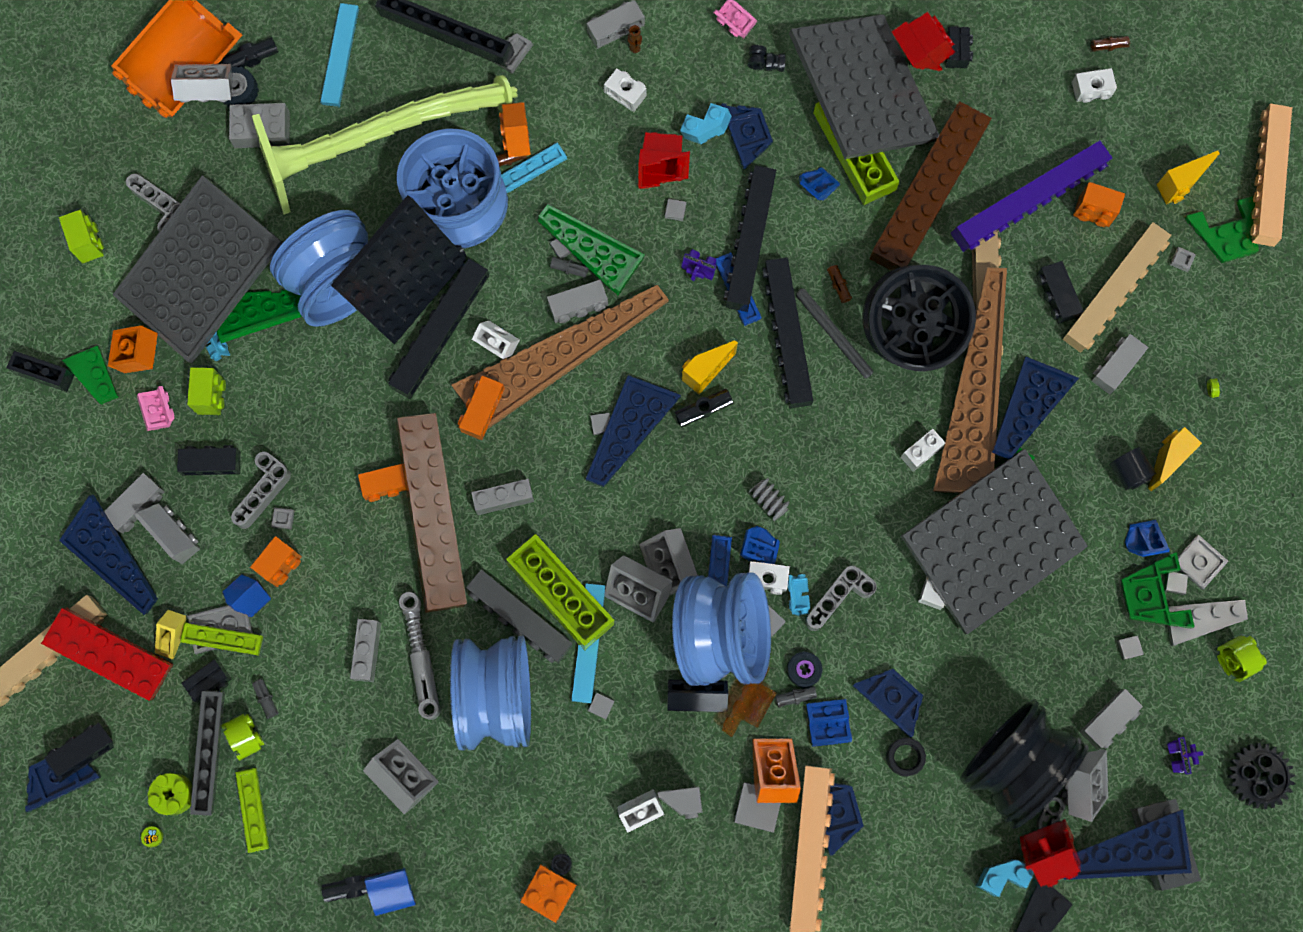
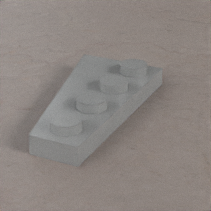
(1207, 619)

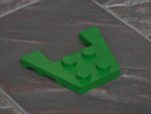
(1231, 239)
(1147, 598)

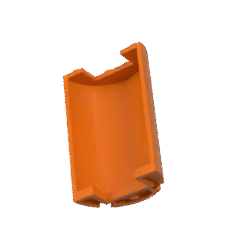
(176, 36)

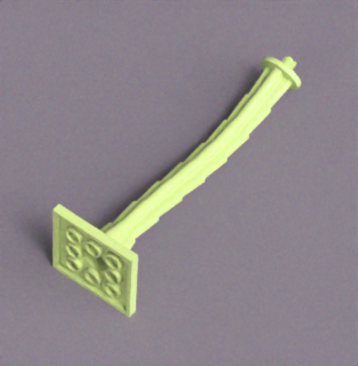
(290, 159)

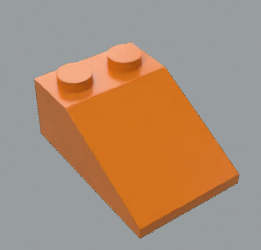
(775, 771)

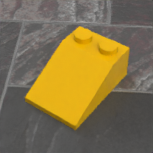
(1179, 180)
(705, 366)
(1172, 454)

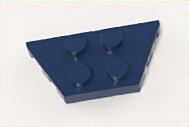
(748, 133)
(893, 698)
(45, 787)
(844, 817)

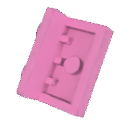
(736, 18)
(155, 409)

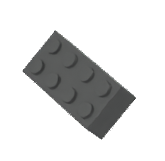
(1154, 811)

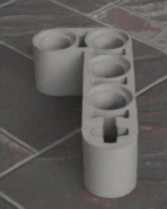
(156, 201)
(258, 493)
(835, 600)

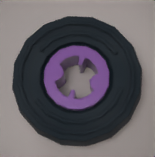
(814, 666)

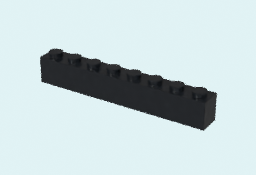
(447, 30)
(751, 238)
(438, 329)
(788, 333)

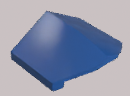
(819, 183)
(1146, 539)
(759, 546)
(246, 596)

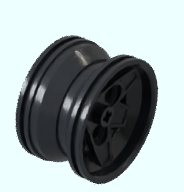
(933, 322)
(1024, 764)

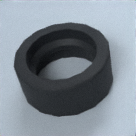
(920, 752)

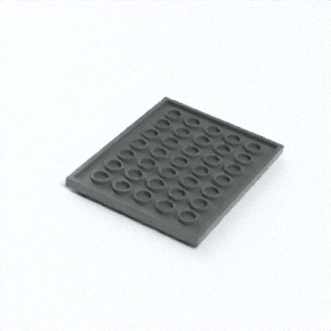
(864, 86)
(197, 269)
(994, 541)

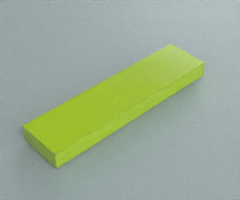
(221, 639)
(252, 810)

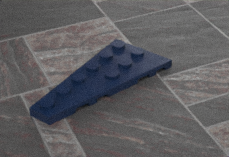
(1143, 851)

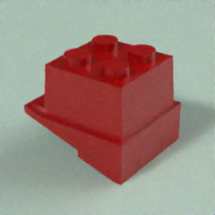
(924, 42)
(662, 160)
(1051, 853)

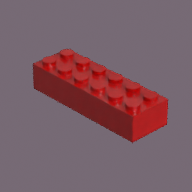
(107, 654)

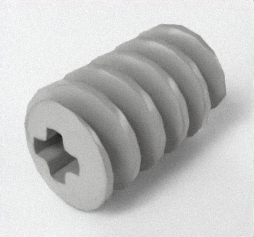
(770, 499)

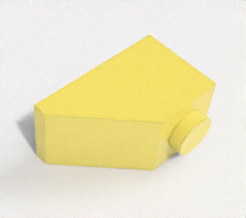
(169, 633)

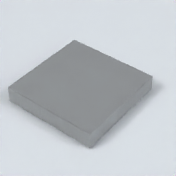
(1201, 562)
(756, 814)

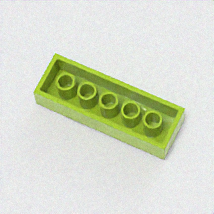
(869, 174)
(560, 592)

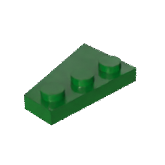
(93, 374)

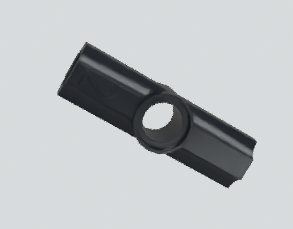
(251, 54)
(692, 412)
(347, 888)

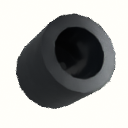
(1133, 469)

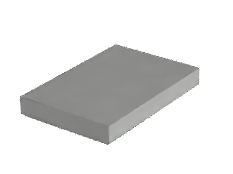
(220, 618)

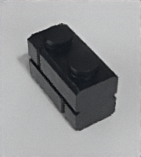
(962, 40)
(210, 677)

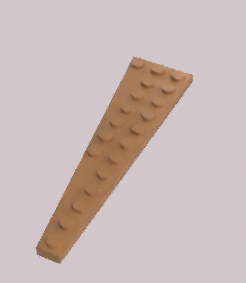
(552, 358)
(975, 412)

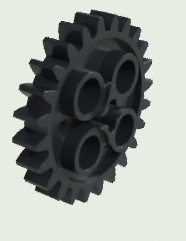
(1274, 766)

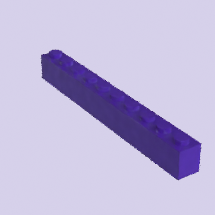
(1031, 196)

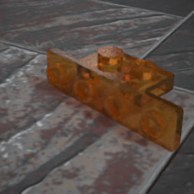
(750, 707)

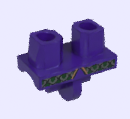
(698, 267)
(1183, 765)

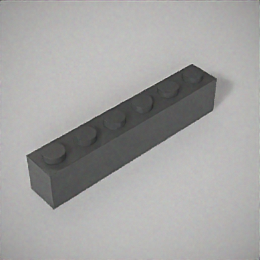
(519, 616)
(207, 752)

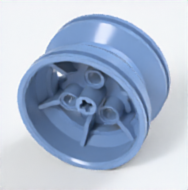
(465, 219)
(314, 259)
(722, 629)
(491, 693)

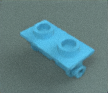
(217, 348)
(798, 603)

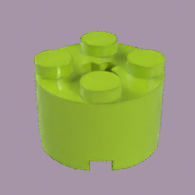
(1241, 658)
(242, 737)
(161, 800)

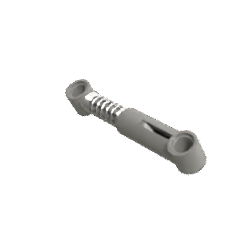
(420, 658)

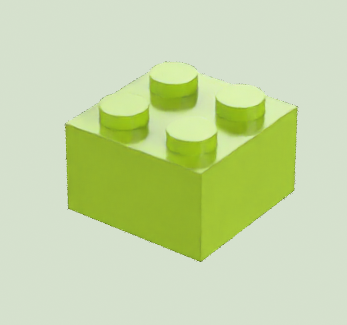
(82, 236)
(206, 391)

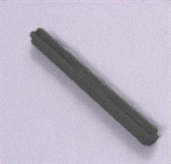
(834, 333)

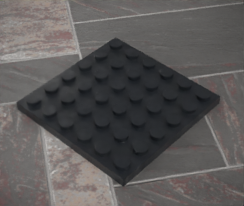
(399, 270)

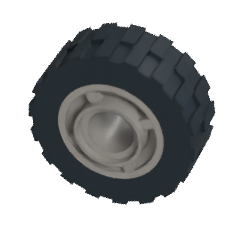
(247, 88)

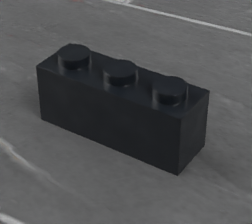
(1059, 292)
(40, 371)
(208, 461)
(697, 698)
(78, 752)

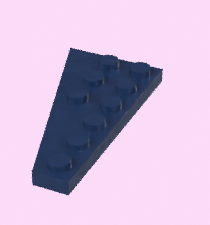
(1032, 399)
(632, 420)
(101, 549)

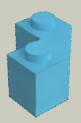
(701, 130)
(995, 876)

